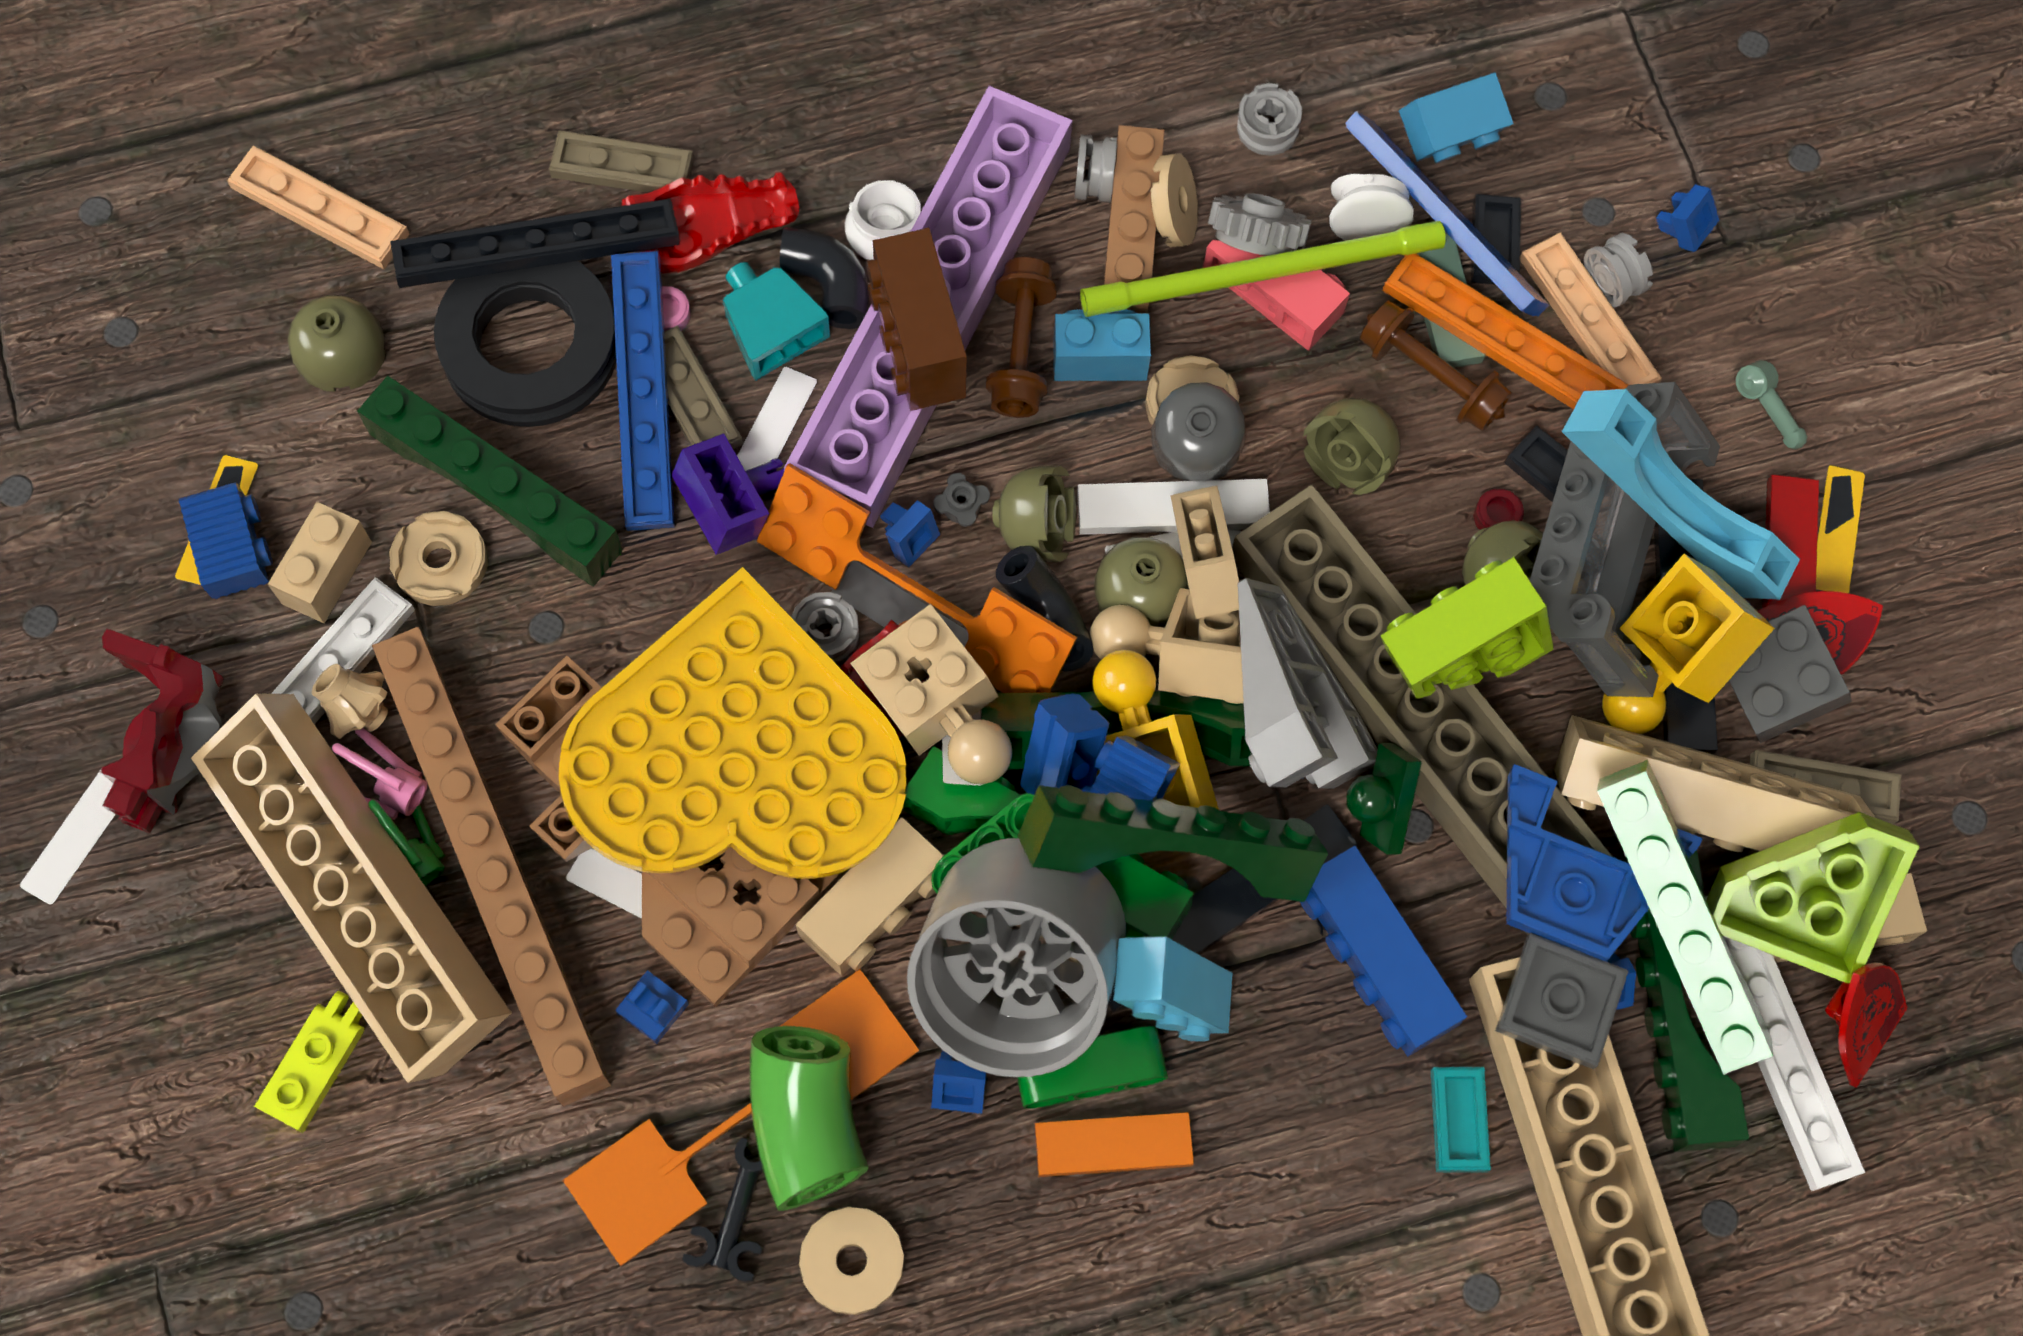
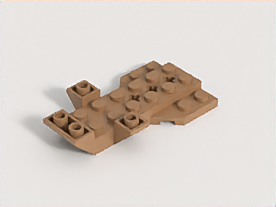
(687, 913)

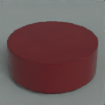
(1497, 507)

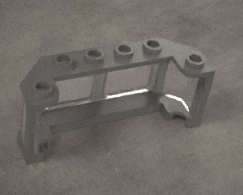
(1600, 544)

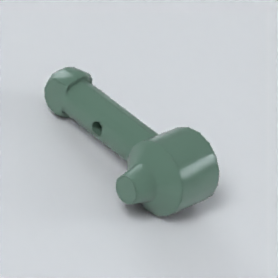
(1759, 382)

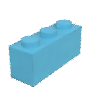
(1173, 987)

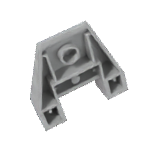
(1293, 703)

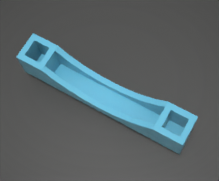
(1625, 445)

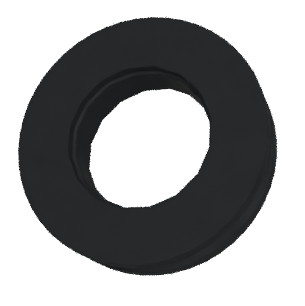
(545, 394)

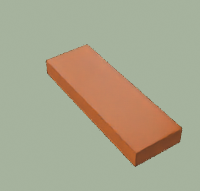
(1113, 1144)

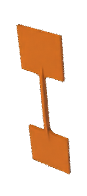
(822, 536)
(643, 1186)

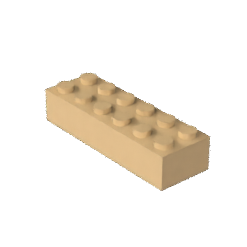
(1703, 791)

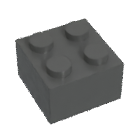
(1789, 678)

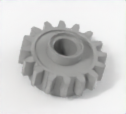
(1258, 224)

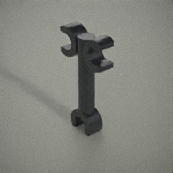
(725, 1251)

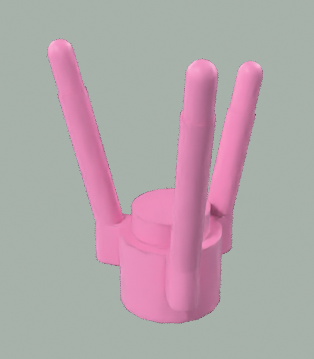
(398, 789)

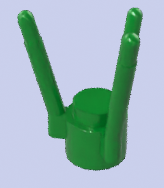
(422, 857)

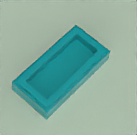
(1460, 1119)

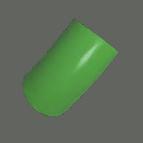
(803, 1114)

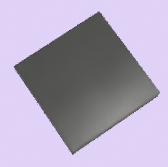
(1562, 1001)

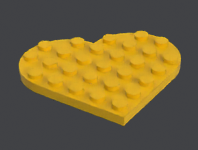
(736, 742)

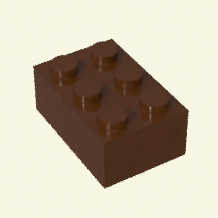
(917, 319)

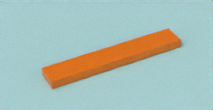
(1496, 331)

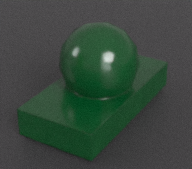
(1385, 798)

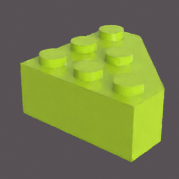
(1482, 627)
(1816, 894)

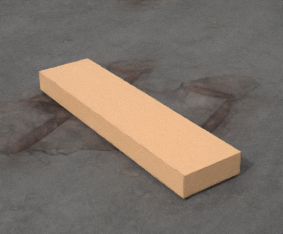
(317, 206)
(1586, 311)

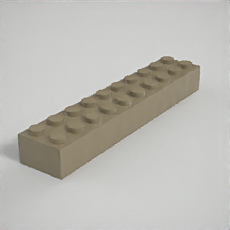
(1453, 732)

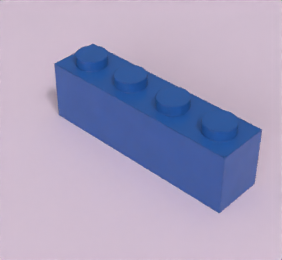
(1382, 954)

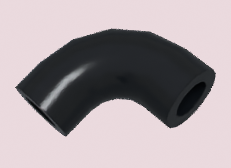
(833, 267)
(1038, 588)

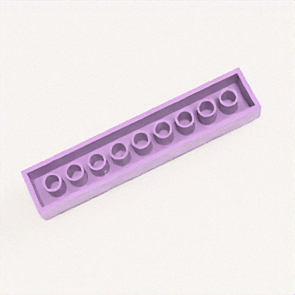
(977, 222)

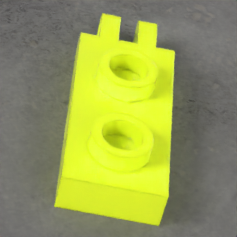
(312, 1063)

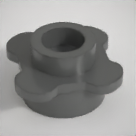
(966, 512)

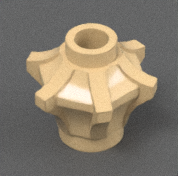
(351, 699)

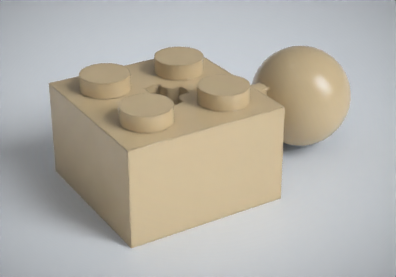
(1194, 654)
(943, 703)

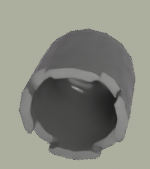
(1198, 432)

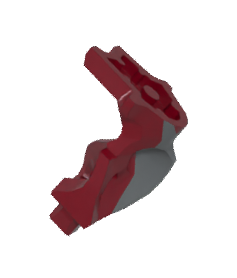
(163, 734)

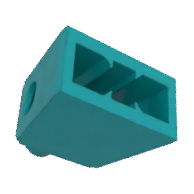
(771, 318)

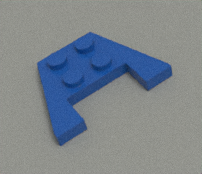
(1563, 886)

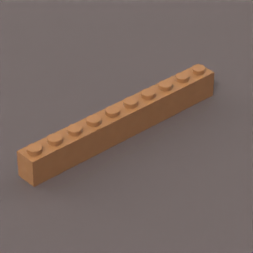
(491, 868)

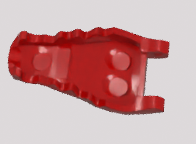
(719, 214)

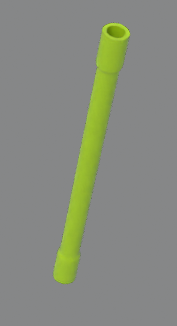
(1122, 295)

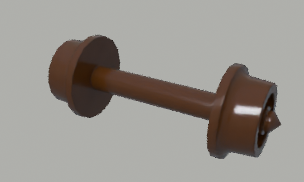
(1388, 329)
(1016, 390)

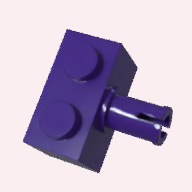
(724, 494)

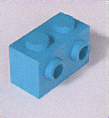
(1456, 117)
(1101, 346)

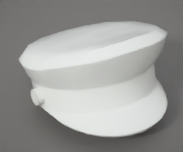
(1369, 206)
(880, 212)

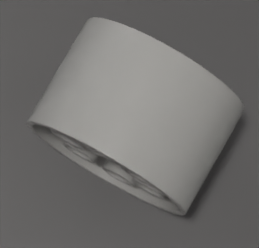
(1025, 1023)

